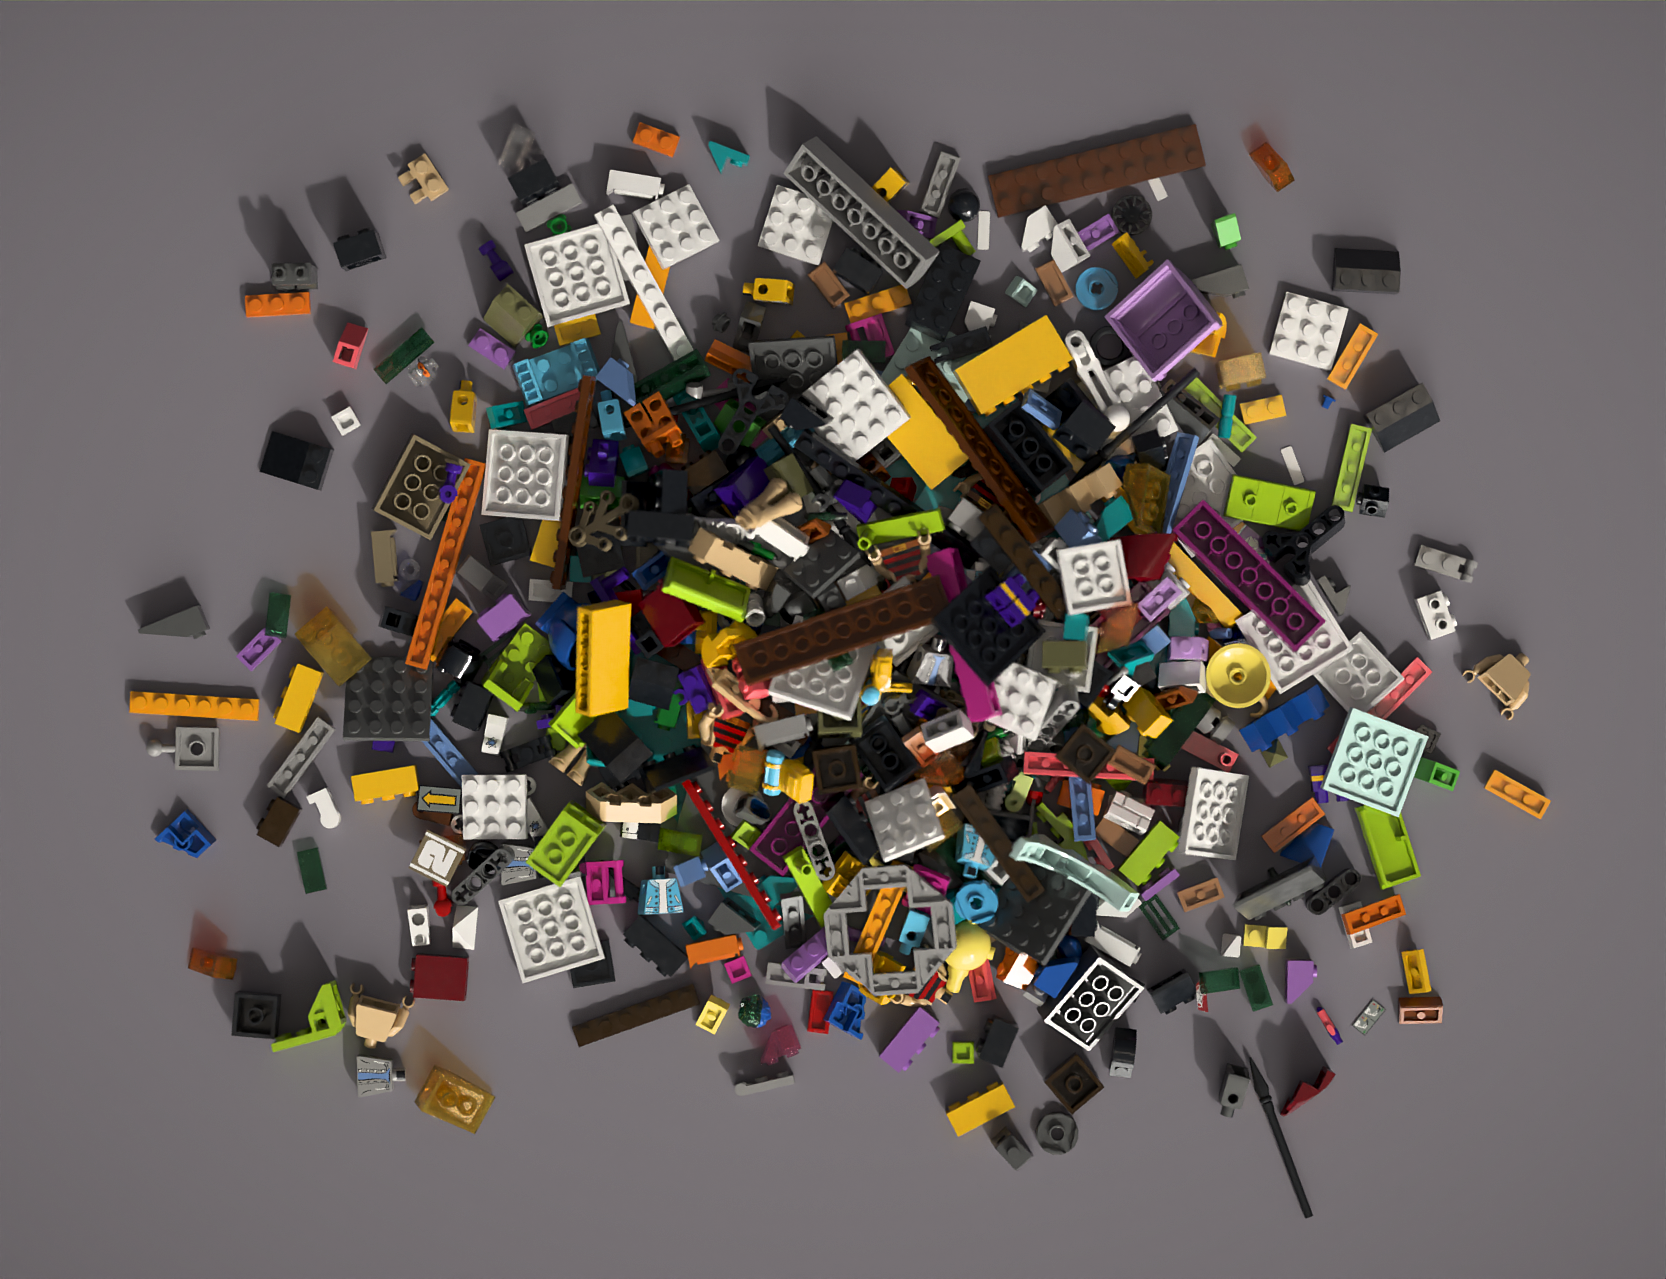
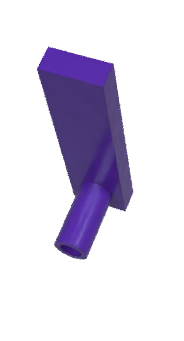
(604, 589)

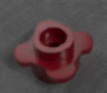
(1039, 610)

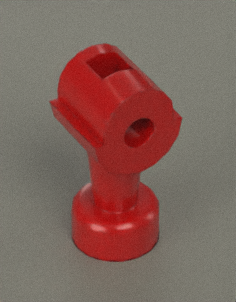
(443, 905)

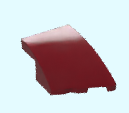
(1146, 555)
(1306, 1091)

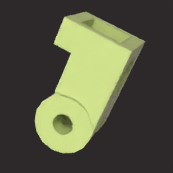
(1018, 792)

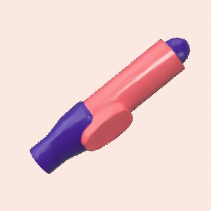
(1332, 1030)

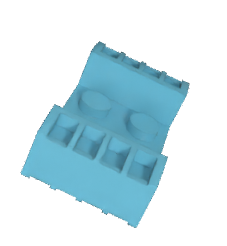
(555, 371)

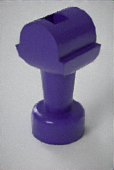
(499, 267)
(448, 491)

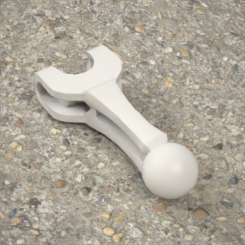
(1085, 361)

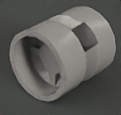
(1220, 730)

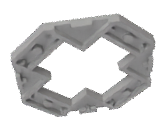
(919, 895)

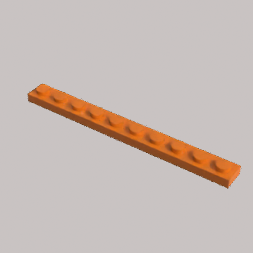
(445, 567)

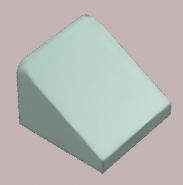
(1021, 291)

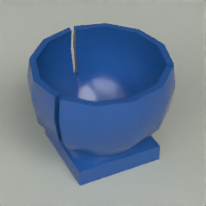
(561, 626)

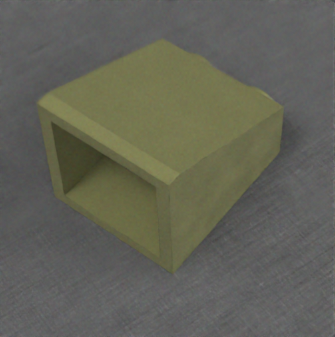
(512, 316)

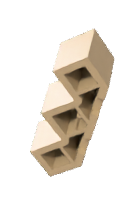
(1081, 494)
(732, 560)
(630, 804)

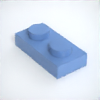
(1041, 409)

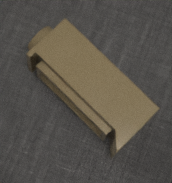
(385, 557)

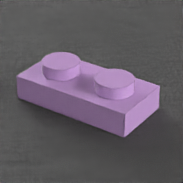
(1159, 599)

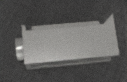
(783, 731)

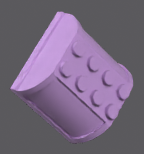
(1163, 320)

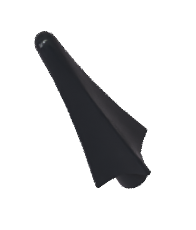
(973, 759)
(630, 889)

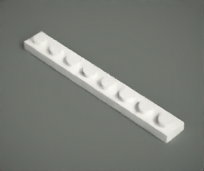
(643, 282)

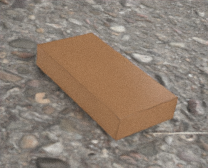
(1054, 282)
(828, 285)
(1132, 764)
(1116, 836)

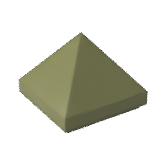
(1274, 754)

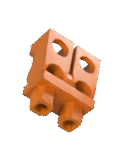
(656, 432)

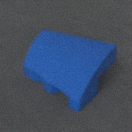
(187, 835)
(1310, 843)
(847, 1010)

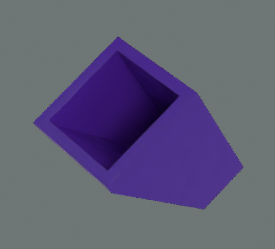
(743, 485)

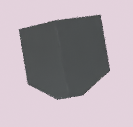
(797, 604)

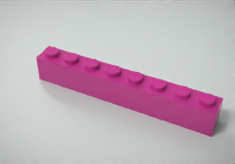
(980, 701)

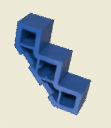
(1285, 718)

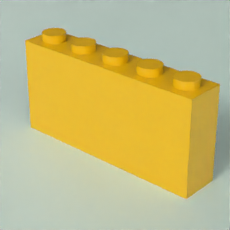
(1013, 366)
(924, 437)
(602, 657)

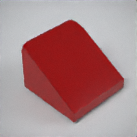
(905, 486)

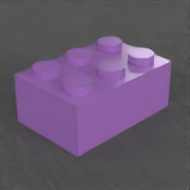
(503, 617)

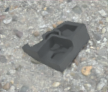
(774, 598)

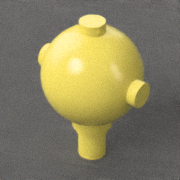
(971, 952)

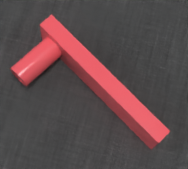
(1210, 751)

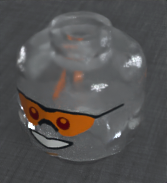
(423, 371)

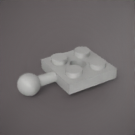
(184, 757)

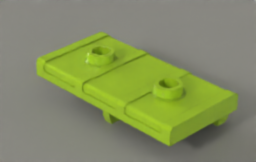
(1269, 502)
(706, 589)
(570, 723)
(1388, 846)

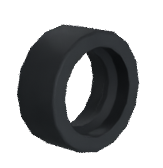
(1104, 361)

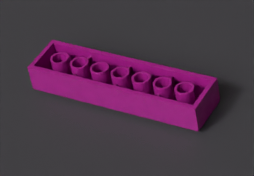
(1248, 576)

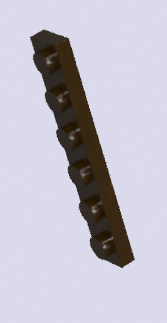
(1024, 559)
(997, 842)
(636, 1015)

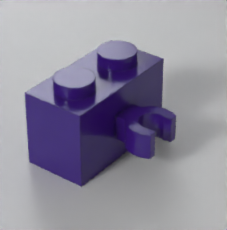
(603, 462)
(695, 688)

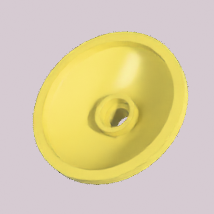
(1253, 670)

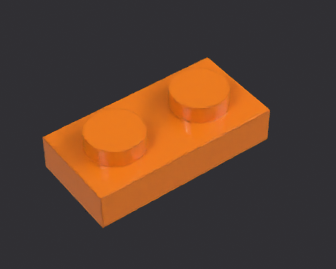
(656, 139)

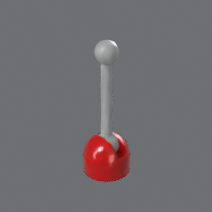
(1123, 671)
(1033, 799)

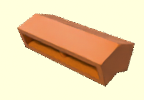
(728, 359)

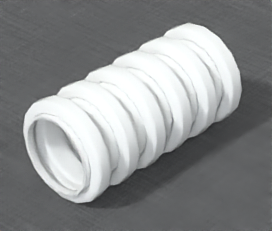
(755, 610)

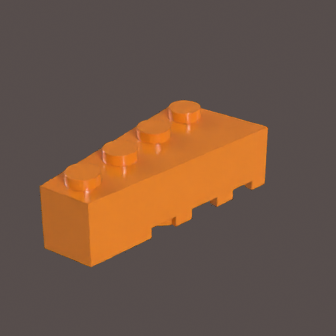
(1016, 969)

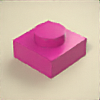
(737, 969)

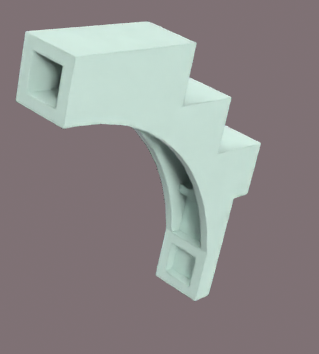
(1094, 877)

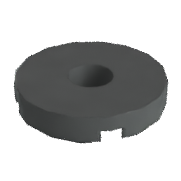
(1061, 1145)

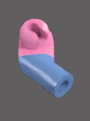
(1218, 632)

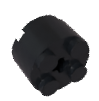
(459, 660)

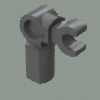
(826, 483)
(892, 706)

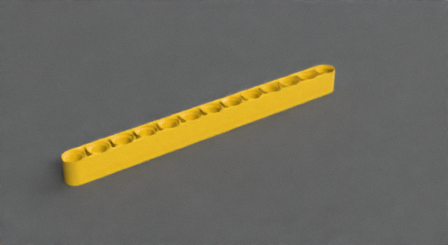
(1199, 583)

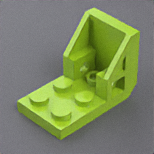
(512, 672)
(565, 843)
(326, 1007)

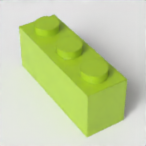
(1149, 853)

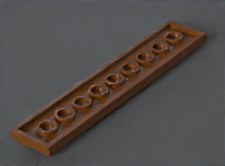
(1096, 171)
(979, 449)
(840, 630)

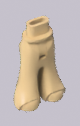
(762, 511)
(563, 760)

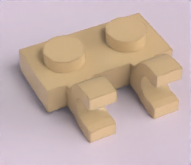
(428, 178)

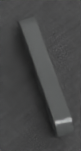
(481, 873)

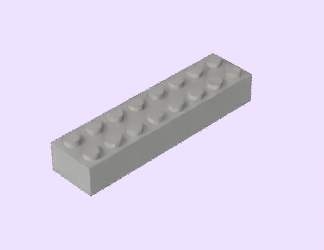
(861, 212)

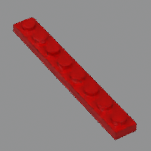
(738, 861)

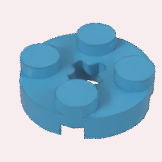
(1098, 276)
(980, 890)

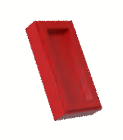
(818, 1007)

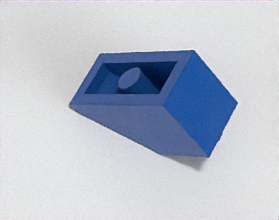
(1055, 974)

